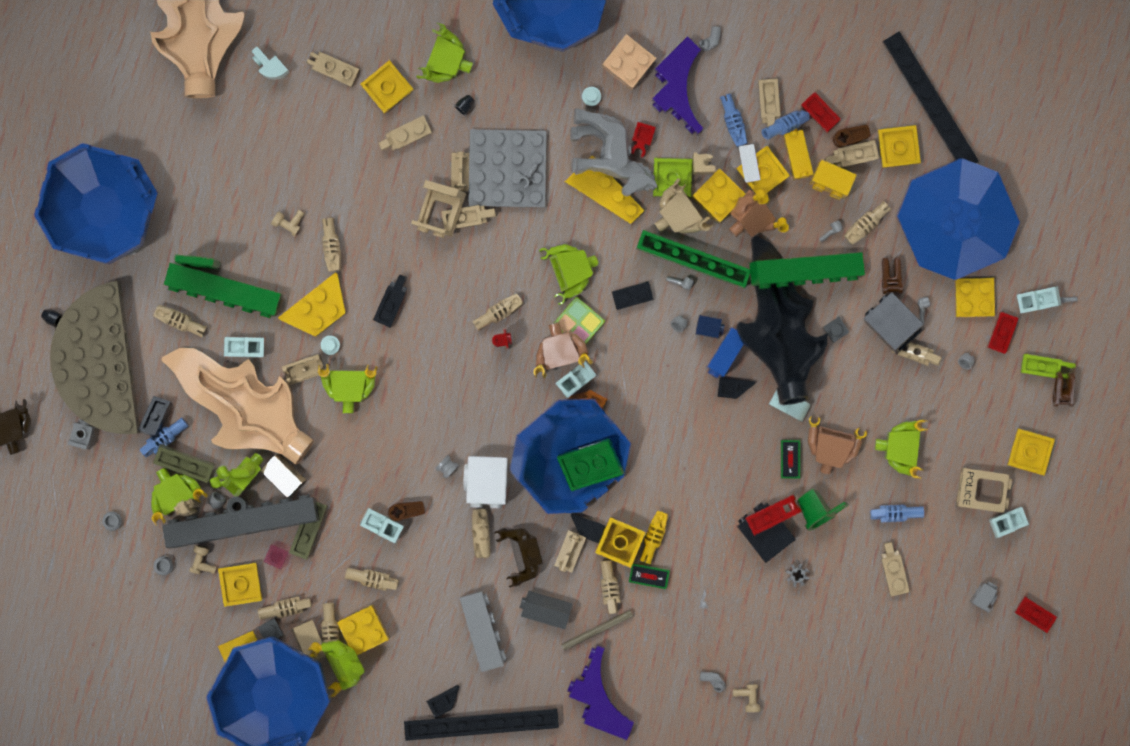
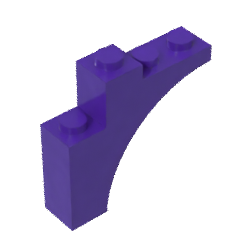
(673, 95)
(602, 712)

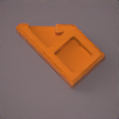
(590, 395)

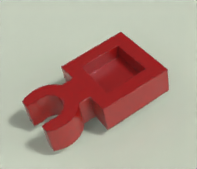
(643, 136)

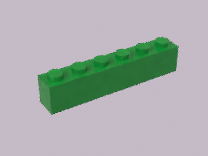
(693, 259)
(807, 269)
(222, 289)

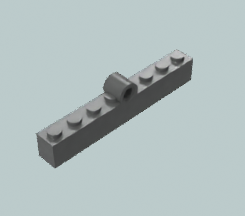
(241, 522)

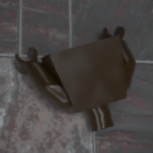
(14, 427)
(525, 552)

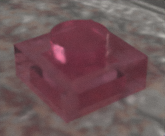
(276, 556)

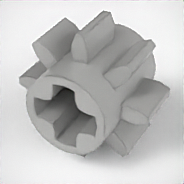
(795, 569)

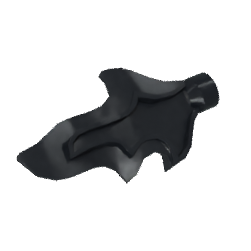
(780, 333)

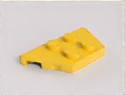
(318, 308)

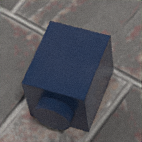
(709, 327)

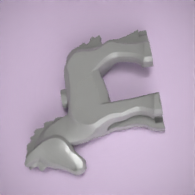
(614, 152)

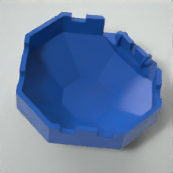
(551, 22)
(95, 204)
(958, 218)
(556, 431)
(268, 695)

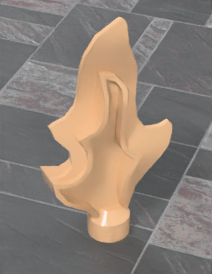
(196, 41)
(247, 408)

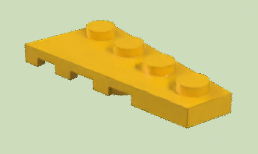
(607, 193)

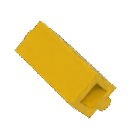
(798, 154)

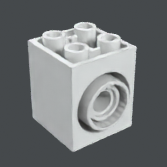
(486, 481)

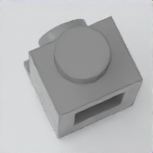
(85, 441)
(985, 596)

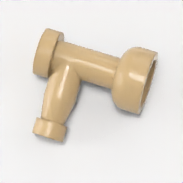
(290, 226)
(198, 566)
(751, 692)

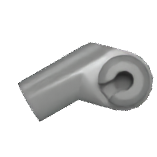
(712, 41)
(715, 679)

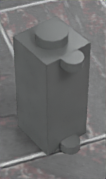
(546, 609)

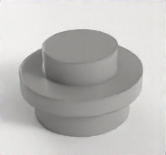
(111, 521)
(163, 565)

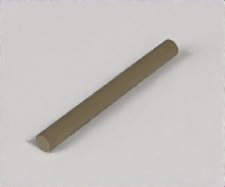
(597, 630)

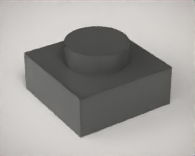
(836, 329)
(270, 629)

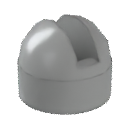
(679, 324)
(966, 361)
(216, 500)

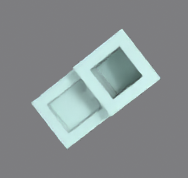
(272, 68)
(1039, 299)
(243, 347)
(575, 379)
(796, 411)
(1008, 522)
(381, 525)

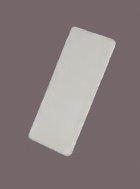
(749, 163)

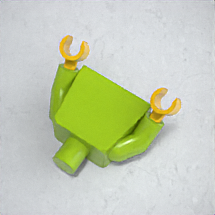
(348, 385)
(902, 447)
(171, 492)
(343, 663)

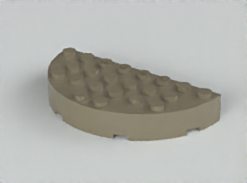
(94, 361)

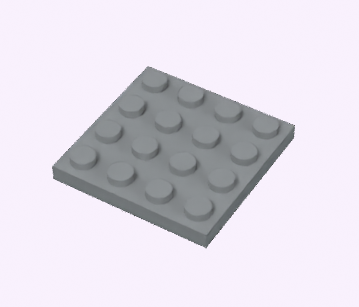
(498, 162)

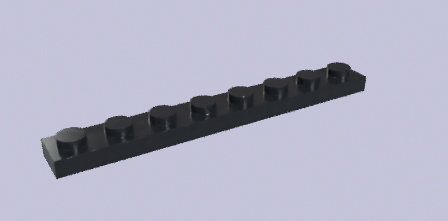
(928, 98)
(481, 724)

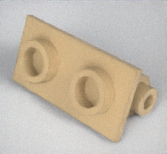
(460, 171)
(570, 551)

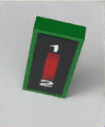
(790, 459)
(649, 576)

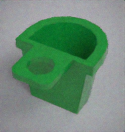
(816, 510)

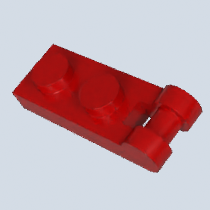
(772, 515)

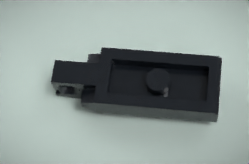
(391, 302)

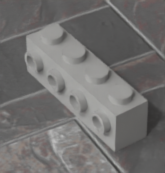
(482, 631)

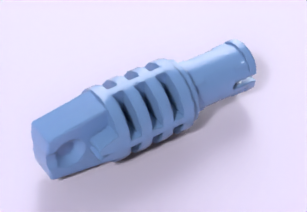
(734, 121)
(786, 124)
(165, 437)
(896, 513)

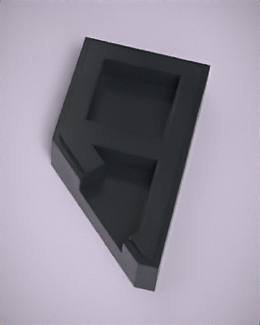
(733, 388)
(588, 528)
(443, 702)

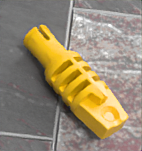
(654, 536)

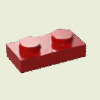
(820, 112)
(1002, 332)
(1035, 614)

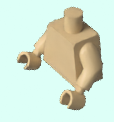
(680, 212)

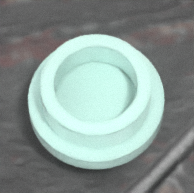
(591, 96)
(330, 345)

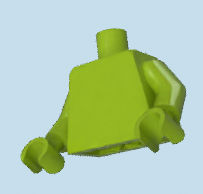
(445, 58)
(571, 268)
(239, 476)

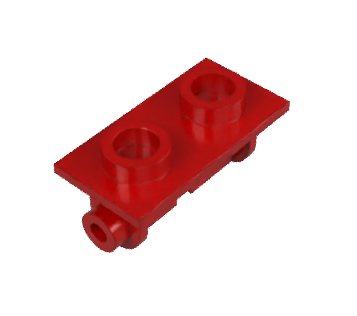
(502, 339)

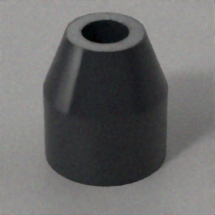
(464, 105)
(51, 317)

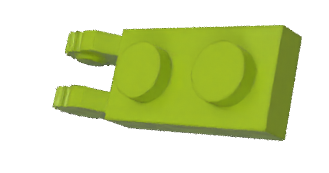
(1043, 366)

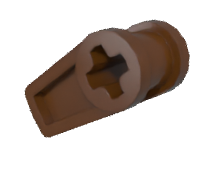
(852, 134)
(896, 281)
(1065, 395)
(409, 509)

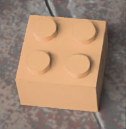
(629, 62)

